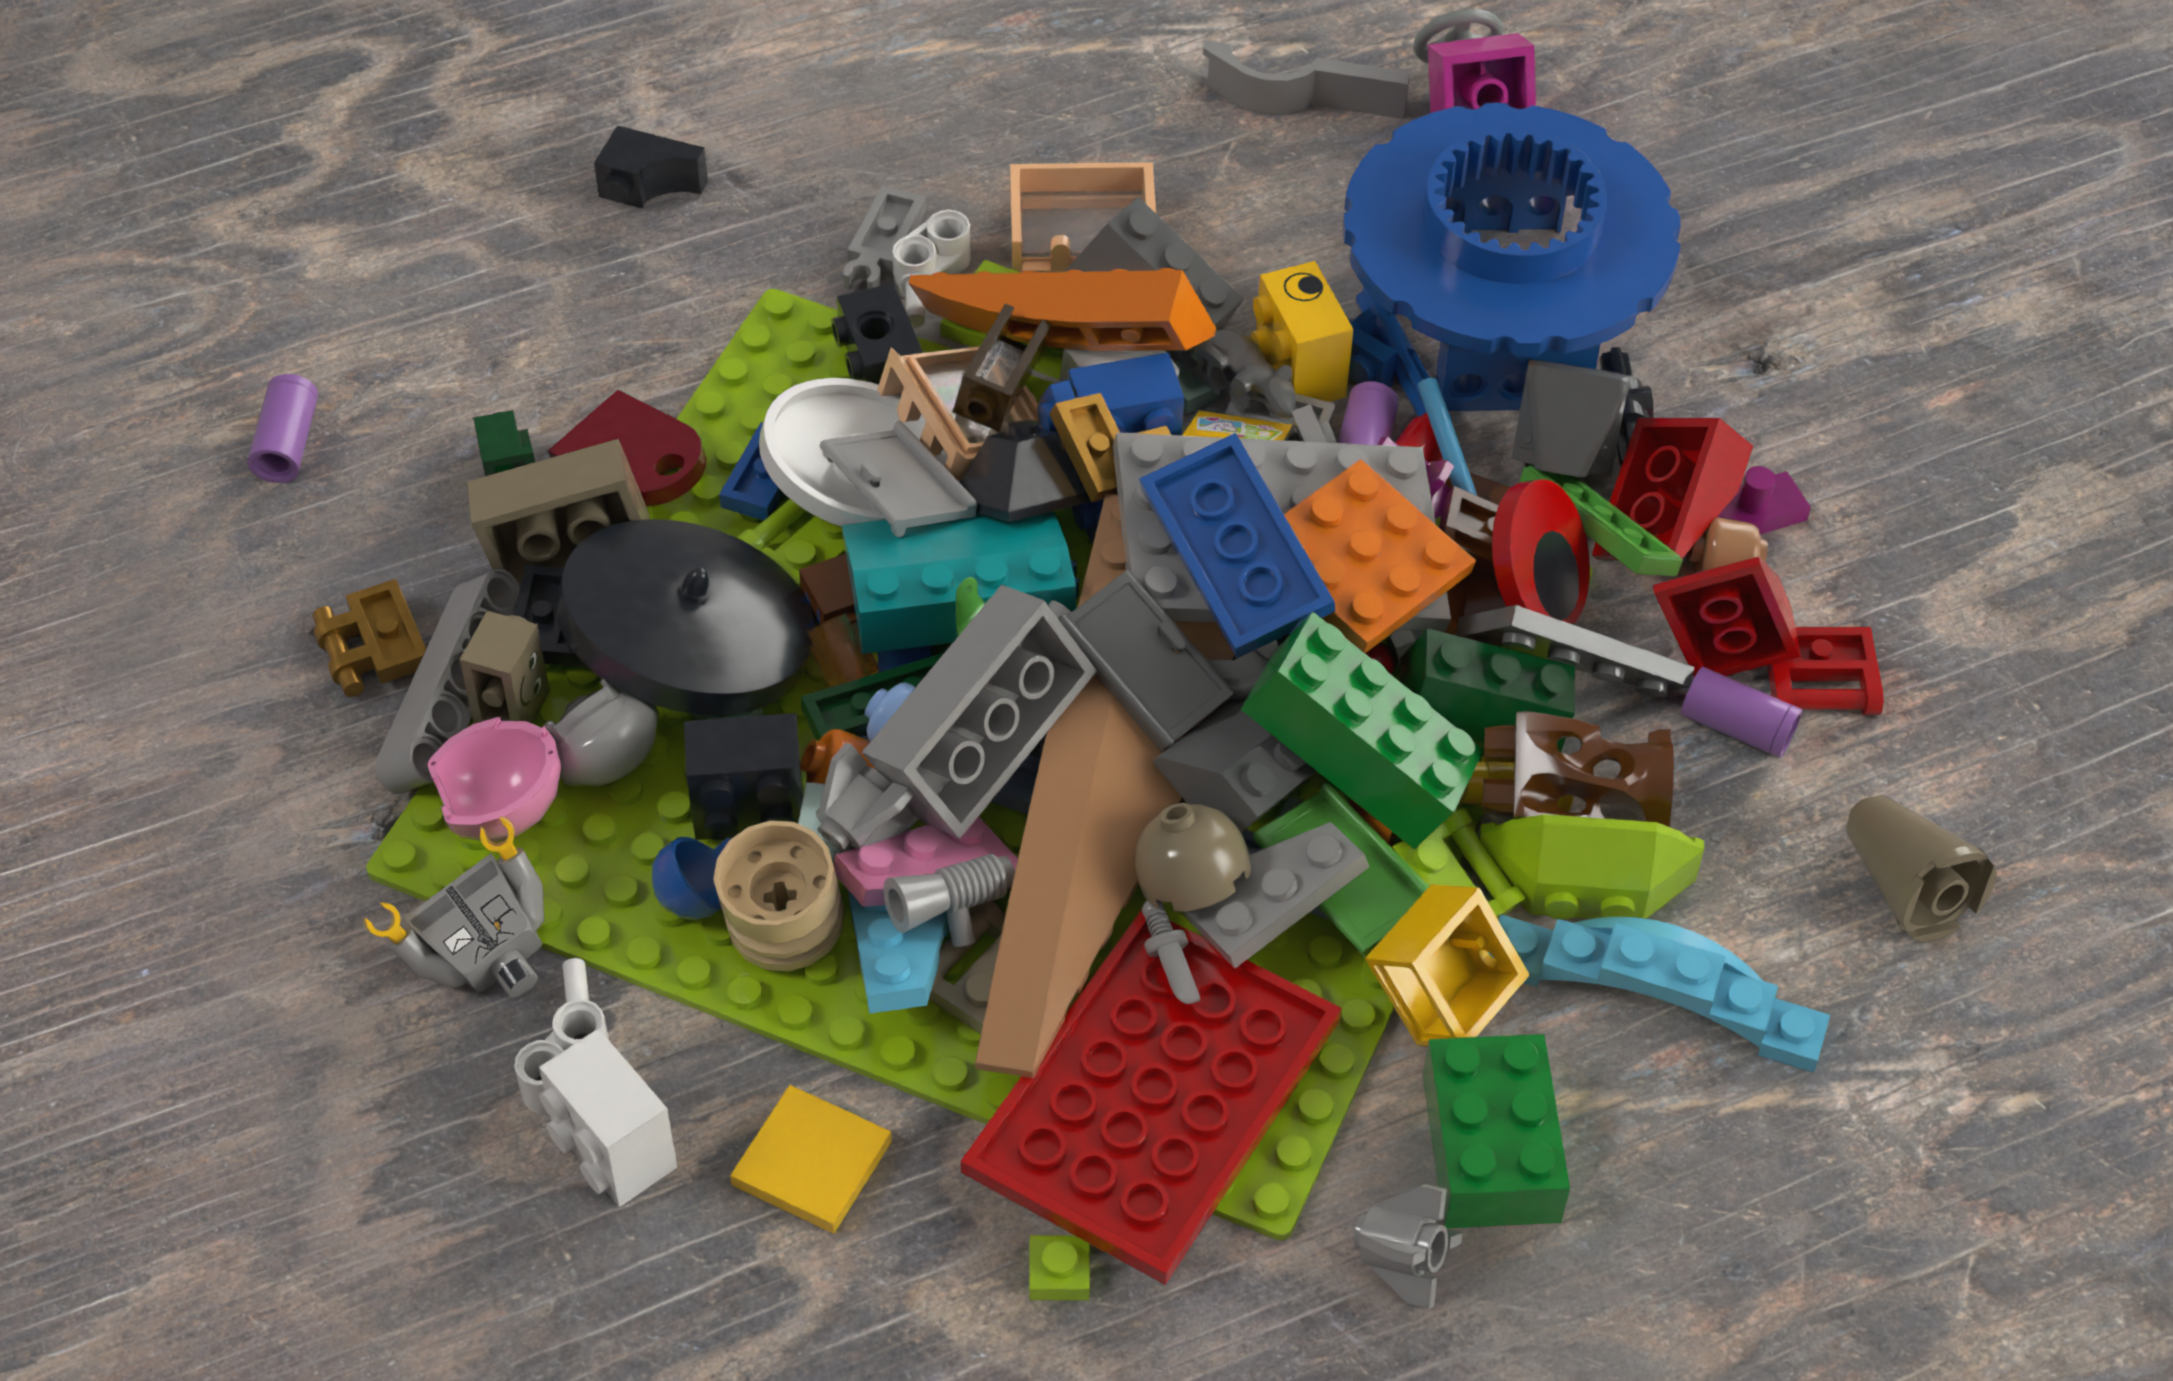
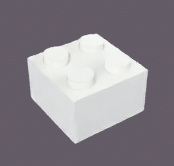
(607, 1118)

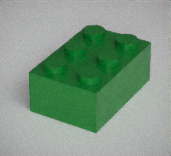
(1495, 1131)

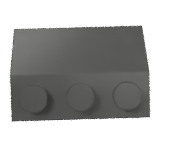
(1144, 242)
(1233, 766)

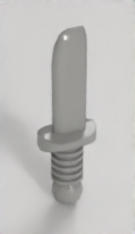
(1169, 946)

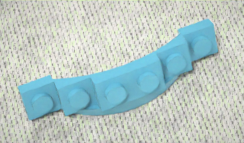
(1675, 968)

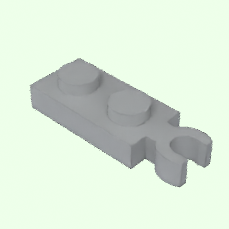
(888, 219)

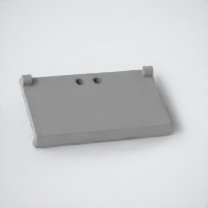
(900, 478)

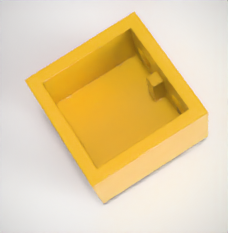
(1440, 964)

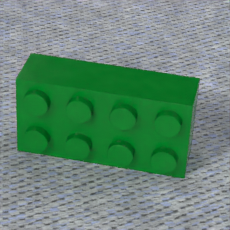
(1363, 730)

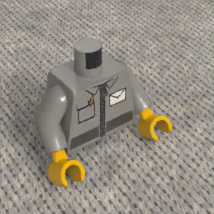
(476, 925)

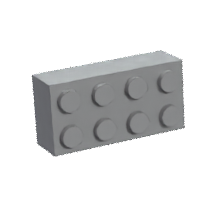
(981, 710)

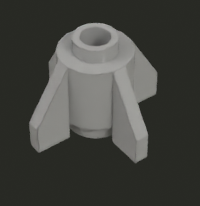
(860, 803)
(1404, 1241)

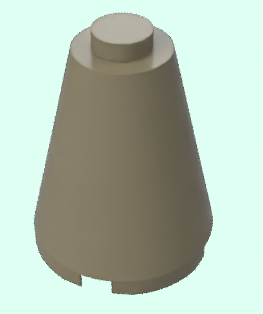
(1919, 867)

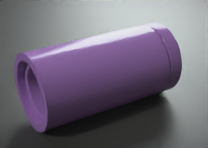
(1369, 414)
(283, 428)
(1741, 712)

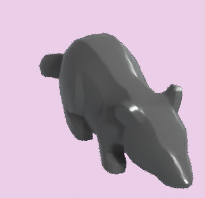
(1238, 365)

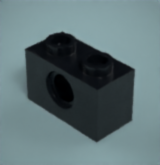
(868, 327)

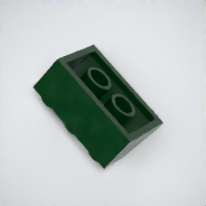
(1485, 684)

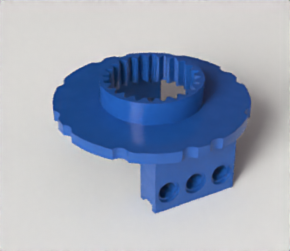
(1509, 304)

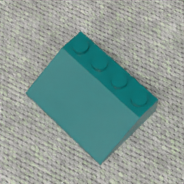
(910, 582)

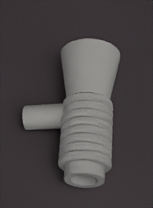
(950, 889)

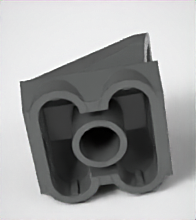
(1570, 418)

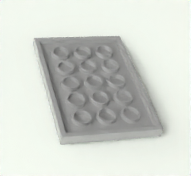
(1291, 474)

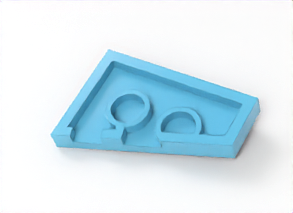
(896, 965)

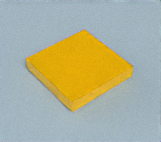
(811, 1158)

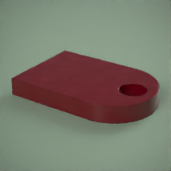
(650, 442)

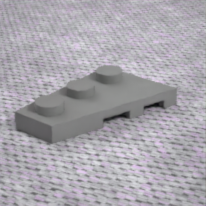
(1279, 891)

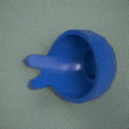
(685, 877)

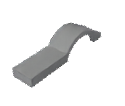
(1321, 84)

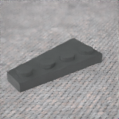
(1586, 650)

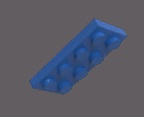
(1236, 545)

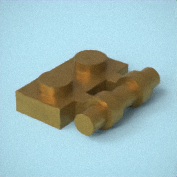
(388, 634)

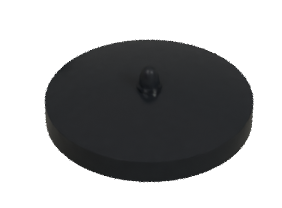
(684, 617)

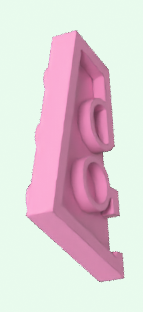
(910, 854)

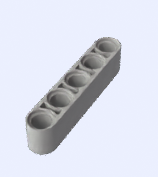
(437, 696)

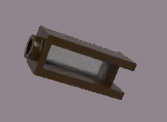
(998, 373)

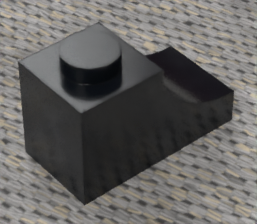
(645, 165)

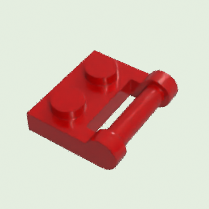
(1831, 656)

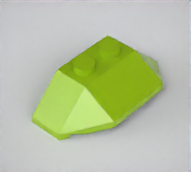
(1593, 864)

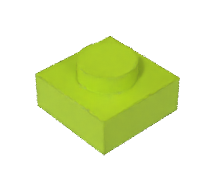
(1059, 1268)

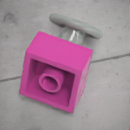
(1476, 68)

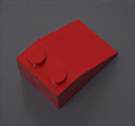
(1678, 478)
(1730, 617)

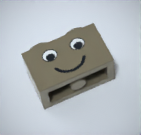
(505, 669)

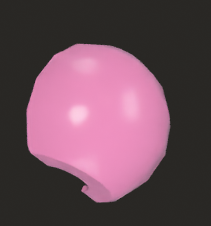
(494, 773)

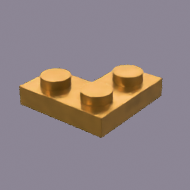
(1089, 437)

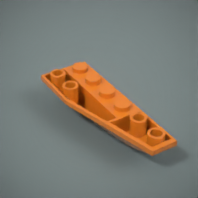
(1085, 308)

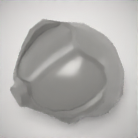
(603, 736)

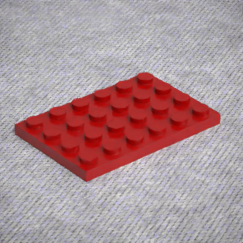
(1151, 1100)

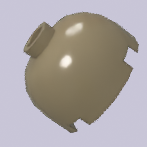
(1190, 857)

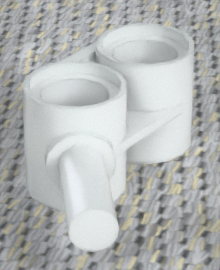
(933, 247)
(571, 1019)

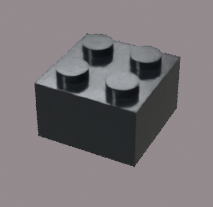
(742, 773)

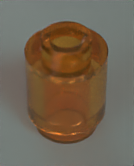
(839, 651)

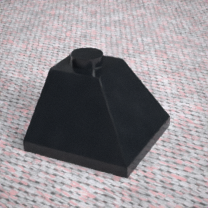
(1023, 474)

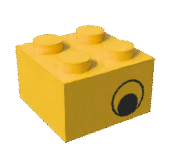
(1305, 329)

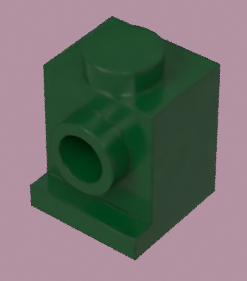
(501, 442)

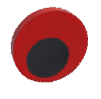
(1541, 551)

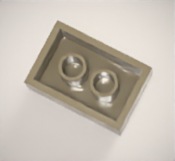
(552, 505)

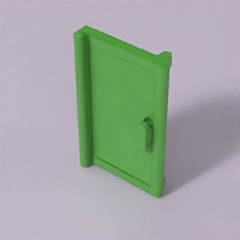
(1376, 897)

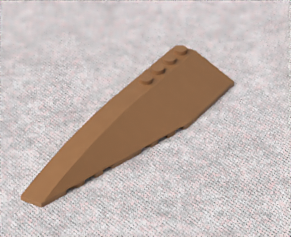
(1077, 845)

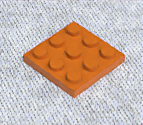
(1375, 554)

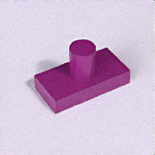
(1768, 501)

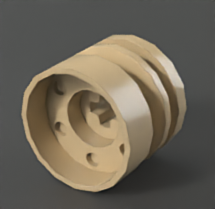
(775, 870)

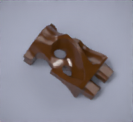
(1546, 774)

